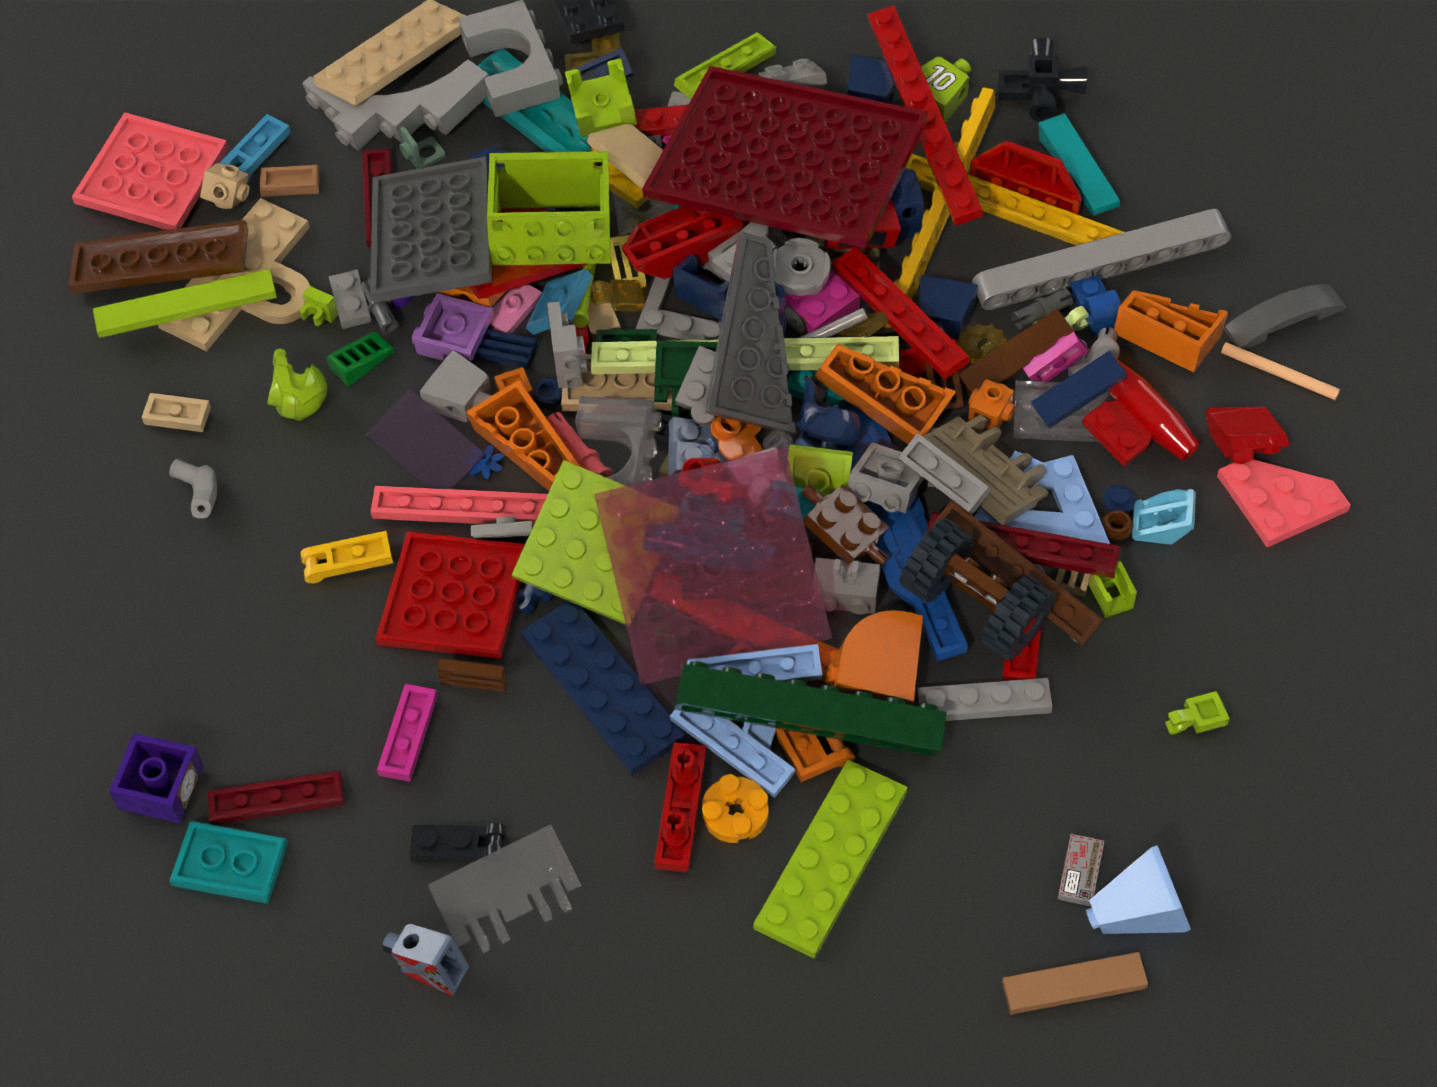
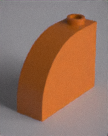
(879, 656)

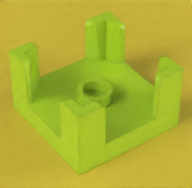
(602, 100)

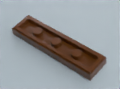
(1016, 352)

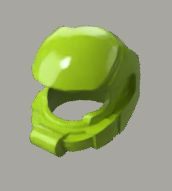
(296, 394)

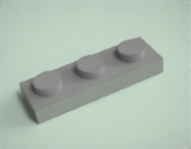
(945, 473)

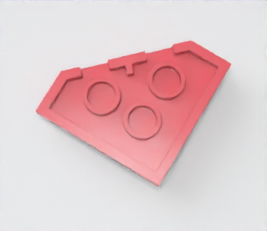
(1281, 499)

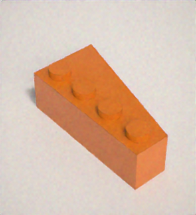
(884, 393)
(521, 433)

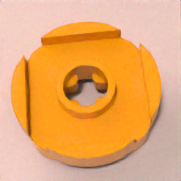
(735, 791)

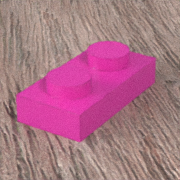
(1056, 359)

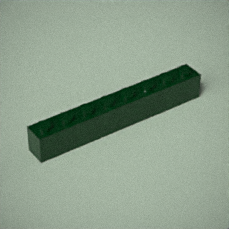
(810, 709)

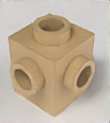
(225, 185)

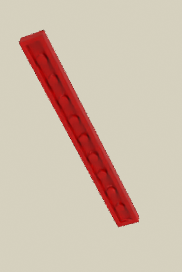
(916, 94)

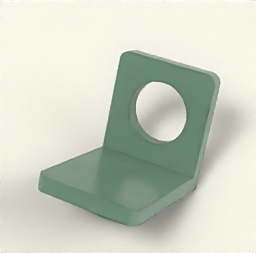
(411, 149)

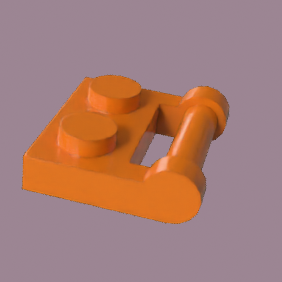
(809, 756)

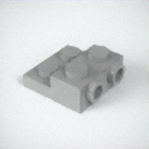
(567, 349)
(884, 479)

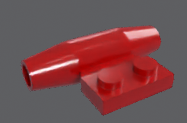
(1136, 418)

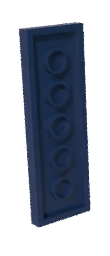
(602, 686)

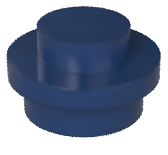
(1119, 498)

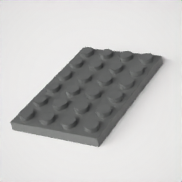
(430, 230)

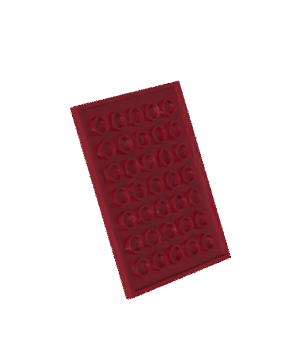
(786, 156)

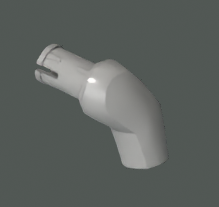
(1105, 343)
(203, 483)

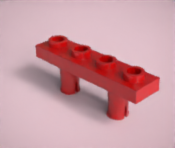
(680, 807)

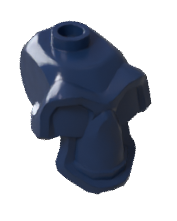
(827, 423)

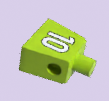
(947, 83)

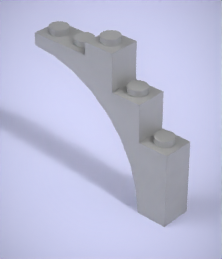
(437, 104)

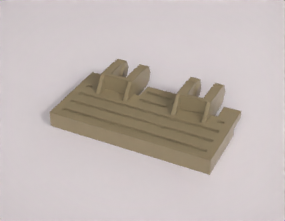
(1005, 477)

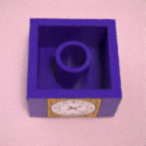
(156, 778)

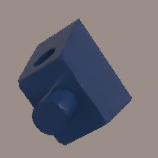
(871, 80)
(909, 196)
(947, 303)

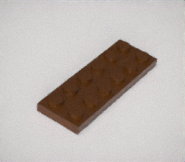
(158, 257)

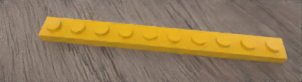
(936, 218)

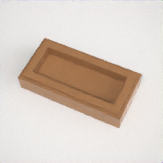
(289, 180)

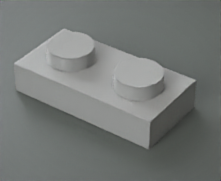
(349, 299)

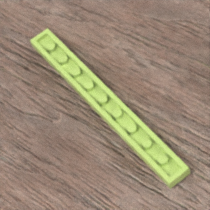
(800, 353)

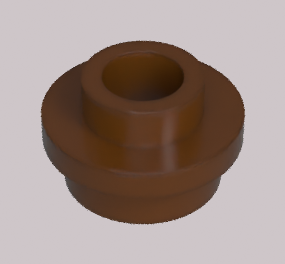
(1120, 519)

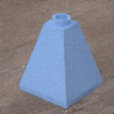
(1139, 900)

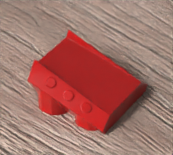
(1245, 431)

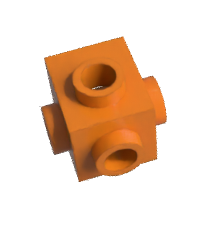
(993, 402)

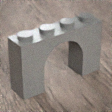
(513, 28)

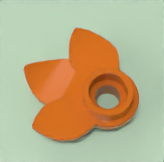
(735, 438)

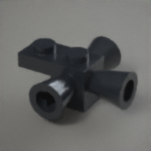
(1041, 80)

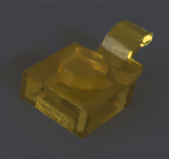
(623, 294)

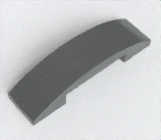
(1281, 311)

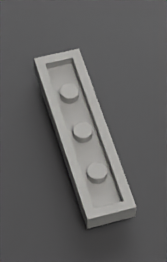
(989, 699)

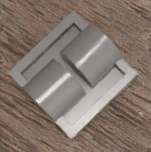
(801, 72)

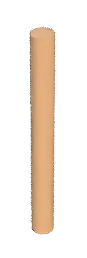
(1280, 371)

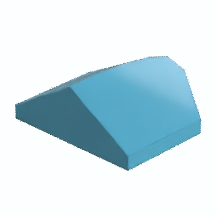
(1164, 517)

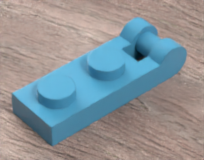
(258, 144)

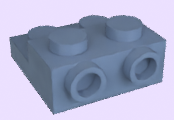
(684, 439)

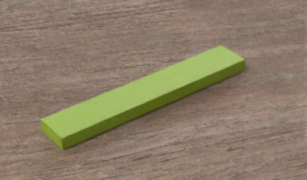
(184, 303)

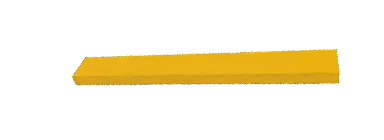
(1022, 209)

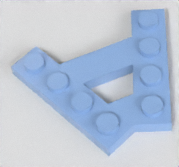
(1077, 512)
(750, 747)

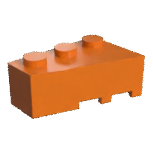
(1169, 329)

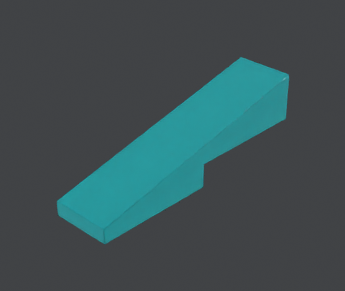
(1065, 144)

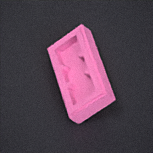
(514, 308)

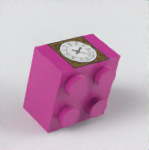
(815, 311)

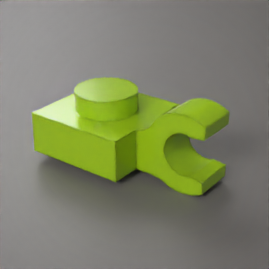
(1202, 712)

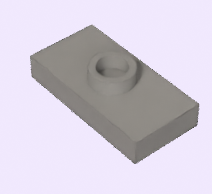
(502, 528)

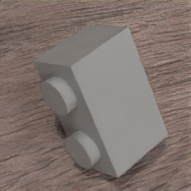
(848, 586)

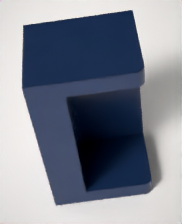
(696, 288)

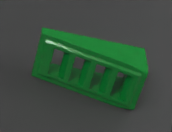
(350, 374)

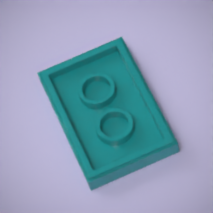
(229, 862)

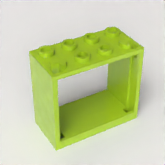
(548, 182)

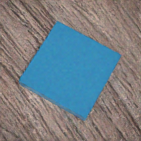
(568, 291)

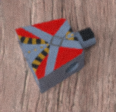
(428, 957)

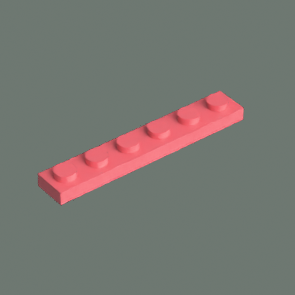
(454, 505)

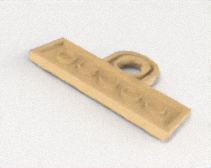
(269, 240)

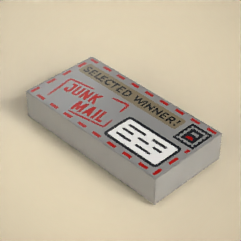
(1081, 870)

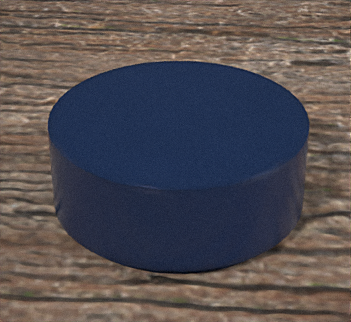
(547, 393)

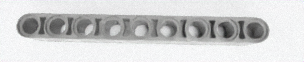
(1101, 257)

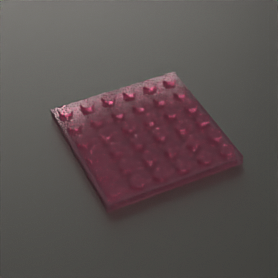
(712, 563)

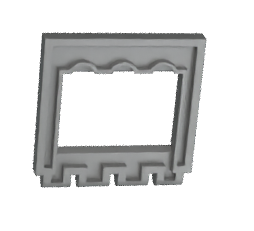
(672, 325)

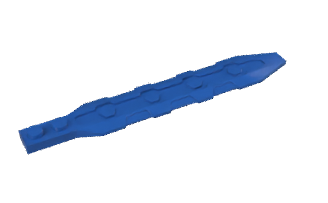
(898, 543)

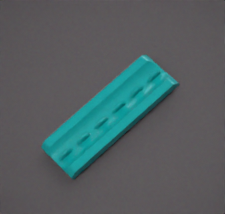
(549, 124)

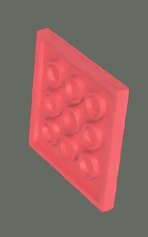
(149, 172)

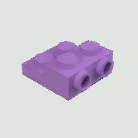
(451, 326)

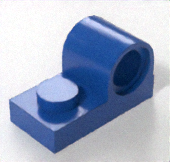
(1098, 303)

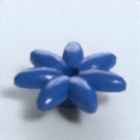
(487, 462)

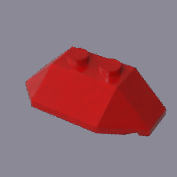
(1028, 174)
(668, 239)

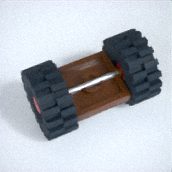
(945, 559)

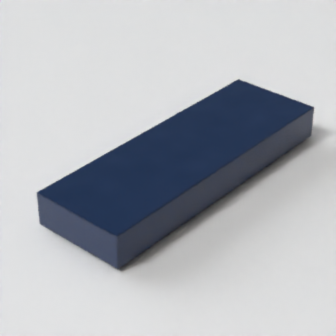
(1079, 389)

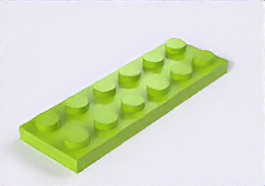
(830, 859)

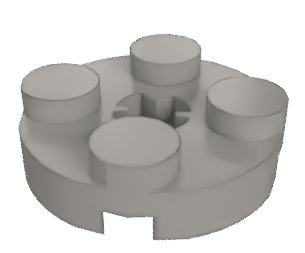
(806, 281)

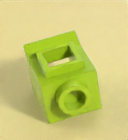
(1123, 587)

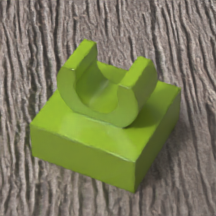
(319, 304)

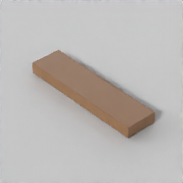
(1074, 983)

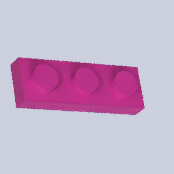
(407, 732)

